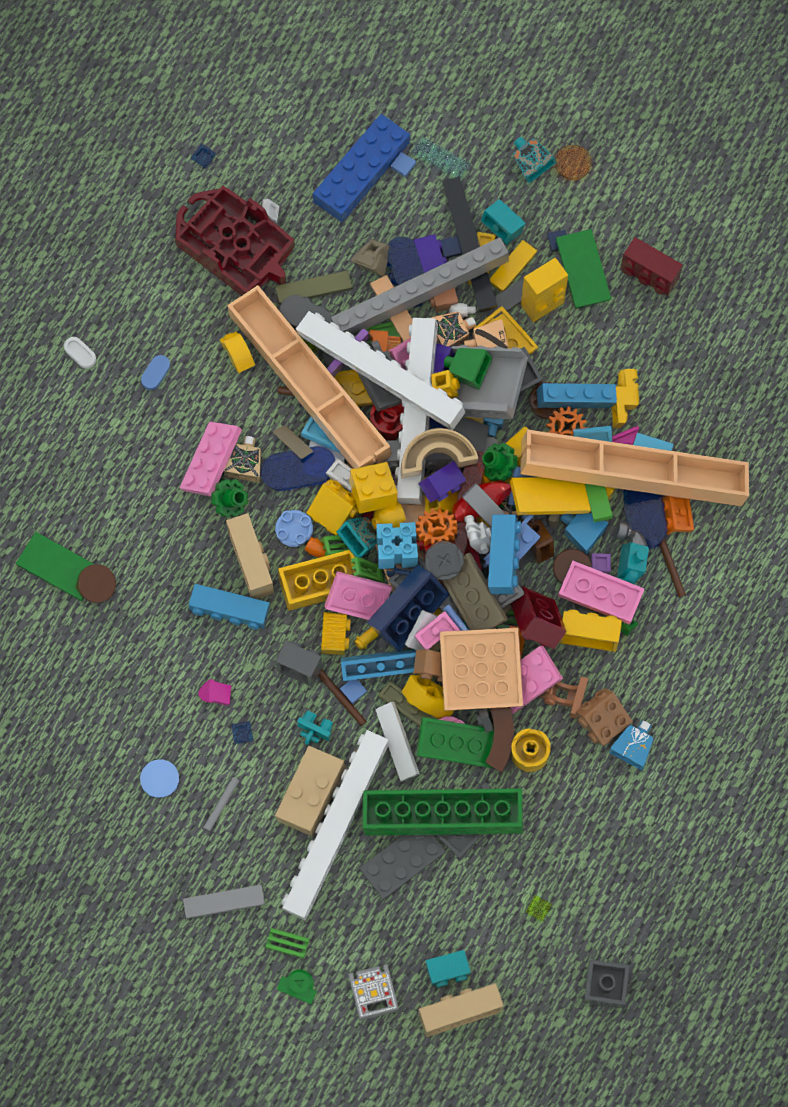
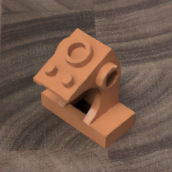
(573, 699)

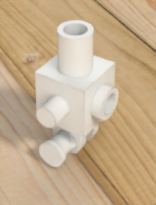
(478, 535)

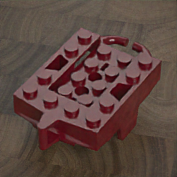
(230, 215)

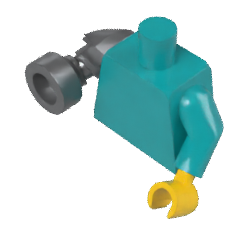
(633, 555)

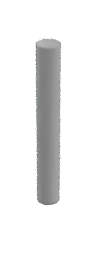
(221, 804)

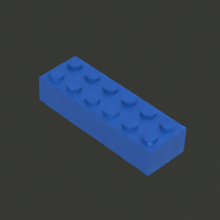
(361, 168)

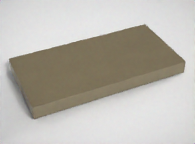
(474, 598)

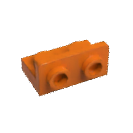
(678, 514)

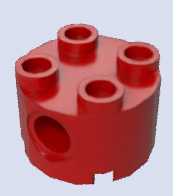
(387, 421)

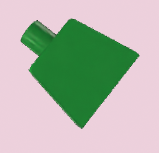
(469, 366)

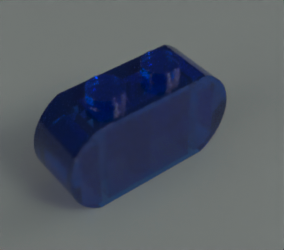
(403, 260)

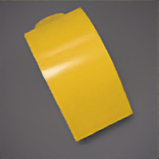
(237, 351)

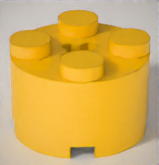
(526, 760)

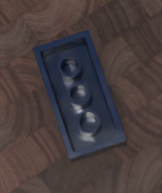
(403, 607)

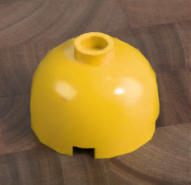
(389, 515)

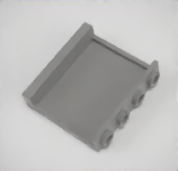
(500, 386)

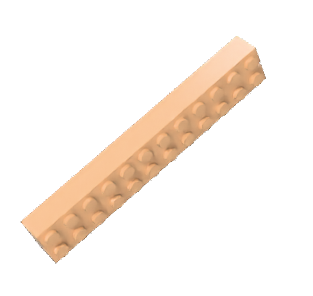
(308, 379)
(634, 468)

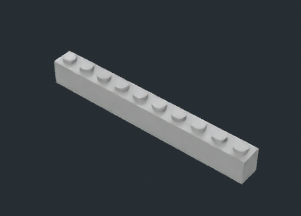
(422, 287)

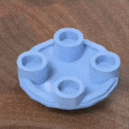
(294, 528)
(159, 778)

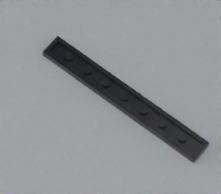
(468, 240)

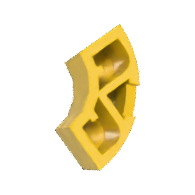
(426, 696)

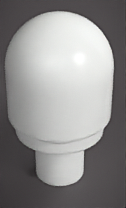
(463, 309)

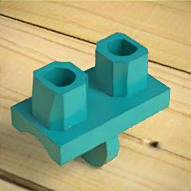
(322, 731)

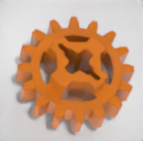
(561, 421)
(436, 526)

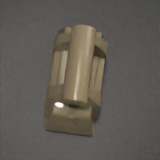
(372, 257)

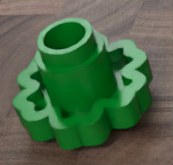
(499, 462)
(229, 498)

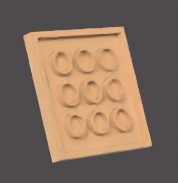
(481, 669)

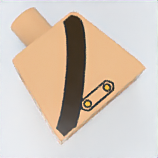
(489, 336)

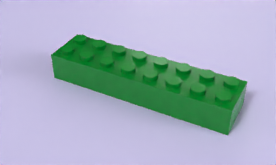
(442, 812)

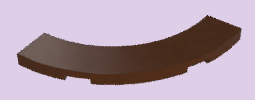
(503, 738)

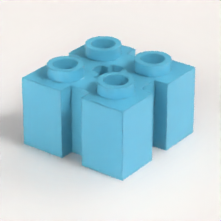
(406, 550)

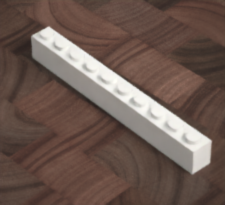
(380, 370)
(414, 422)
(335, 826)

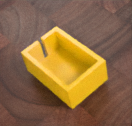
(591, 630)

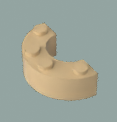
(436, 441)

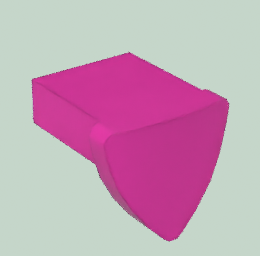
(215, 692)

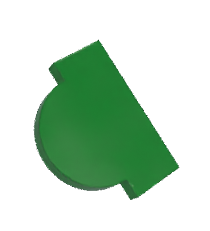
(298, 985)

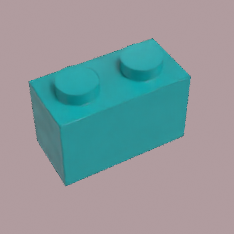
(503, 221)
(448, 968)

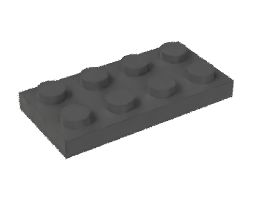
(401, 862)

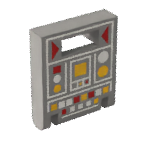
(373, 987)

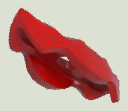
(495, 490)

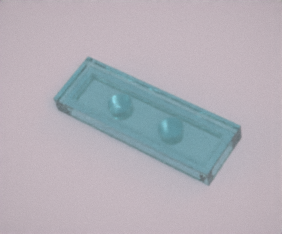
(441, 158)

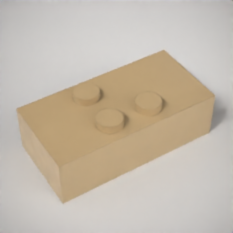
(250, 556)
(310, 791)
(460, 1010)

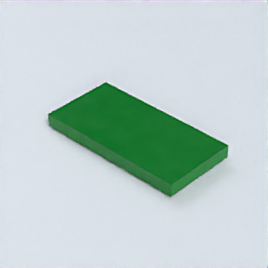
(584, 268)
(53, 564)
(454, 742)

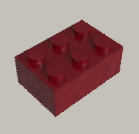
(651, 266)
(538, 618)

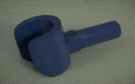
(397, 571)

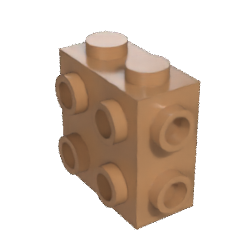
(603, 717)

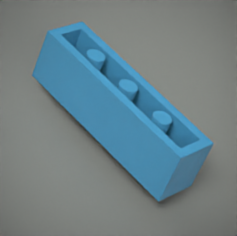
(576, 395)
(503, 554)
(229, 606)
(378, 664)

